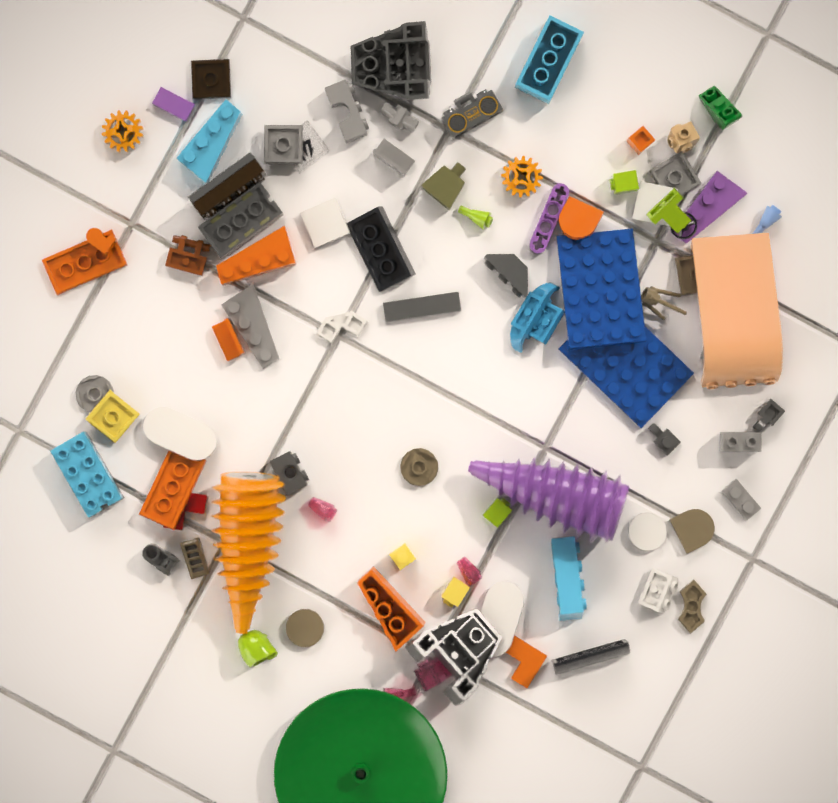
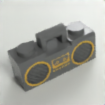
(464, 119)

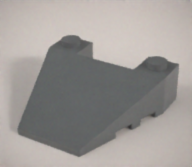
(463, 648)

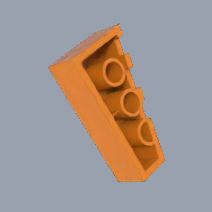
(259, 258)
(390, 608)

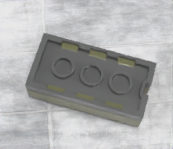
(240, 220)

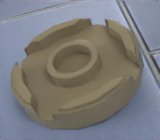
(419, 467)
(304, 628)

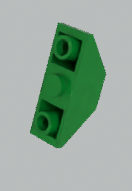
(720, 108)

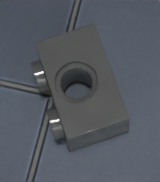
(279, 466)

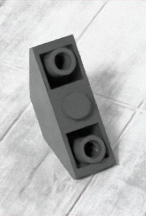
(510, 271)

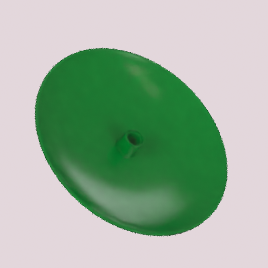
(366, 733)

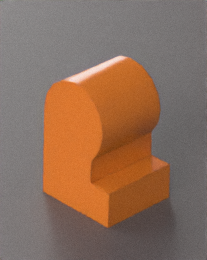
(98, 240)

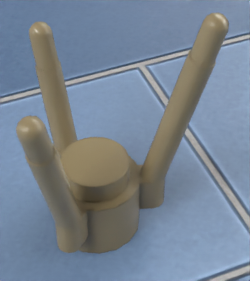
(651, 297)

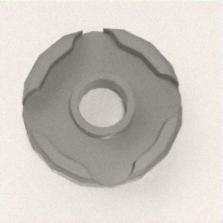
(86, 385)

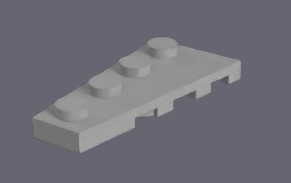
(248, 317)

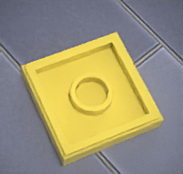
(112, 416)

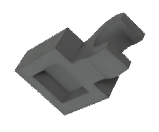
(769, 414)
(665, 439)

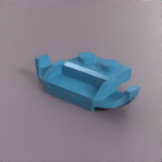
(536, 317)

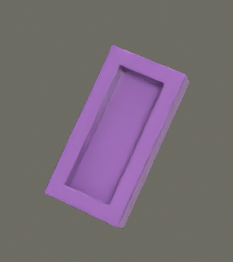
(173, 104)

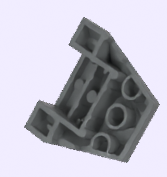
(394, 62)

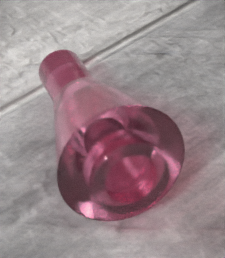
(400, 692)

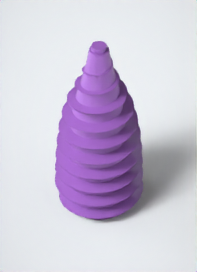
(562, 495)

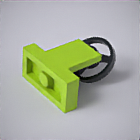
(672, 214)

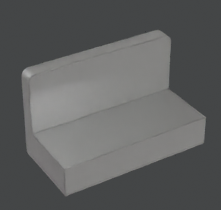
(393, 157)

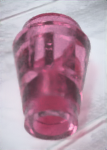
(323, 509)
(469, 572)

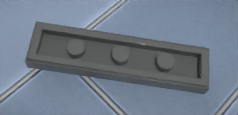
(422, 306)

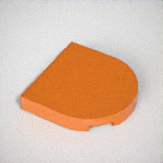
(579, 219)

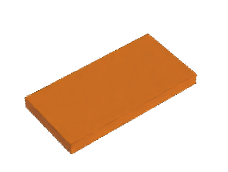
(82, 264)
(171, 489)

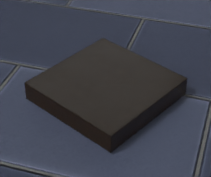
(211, 79)

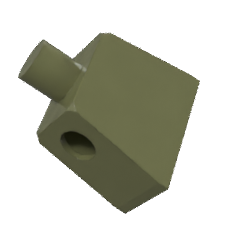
(445, 185)

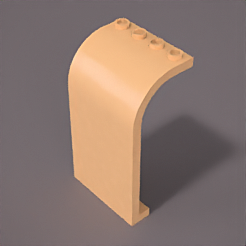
(738, 310)

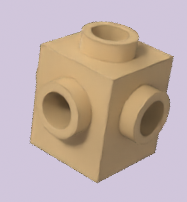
(683, 137)

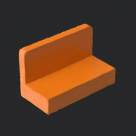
(228, 339)

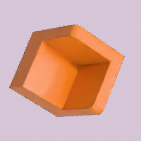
(640, 140)

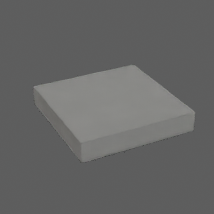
(283, 144)
(676, 173)

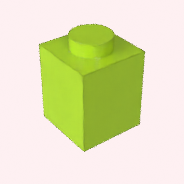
(624, 182)
(498, 511)

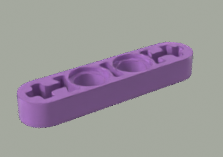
(551, 219)

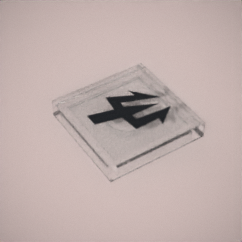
(313, 147)

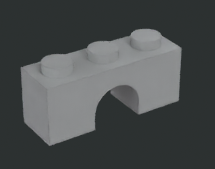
(353, 126)

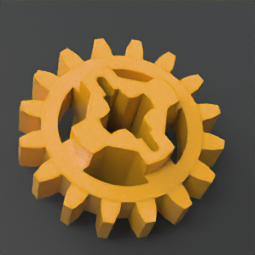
(131, 129)
(515, 182)

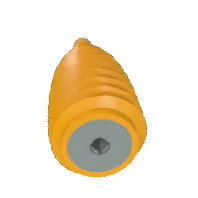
(247, 534)

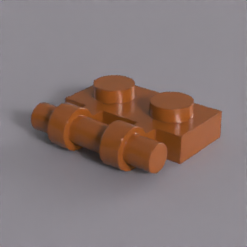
(187, 261)

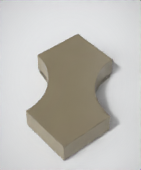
(691, 614)

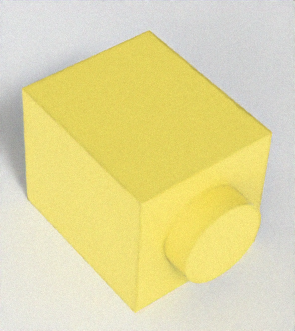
(402, 556)
(455, 592)

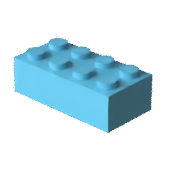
(549, 59)

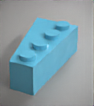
(210, 143)
(568, 579)

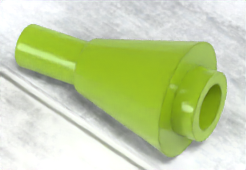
(481, 218)

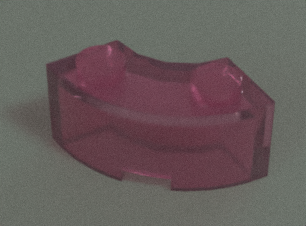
(431, 673)

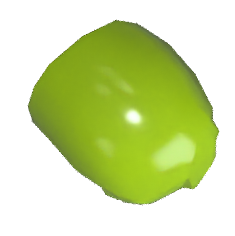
(255, 648)

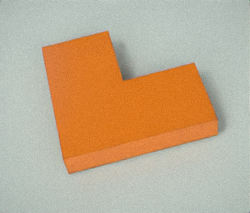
(530, 661)

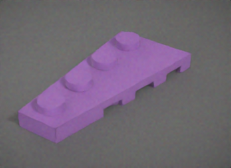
(712, 202)

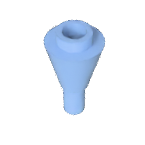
(769, 217)

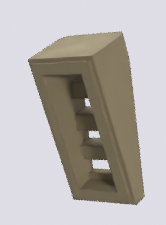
(197, 542)

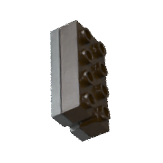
(227, 186)

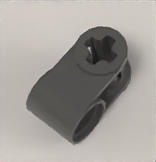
(161, 558)

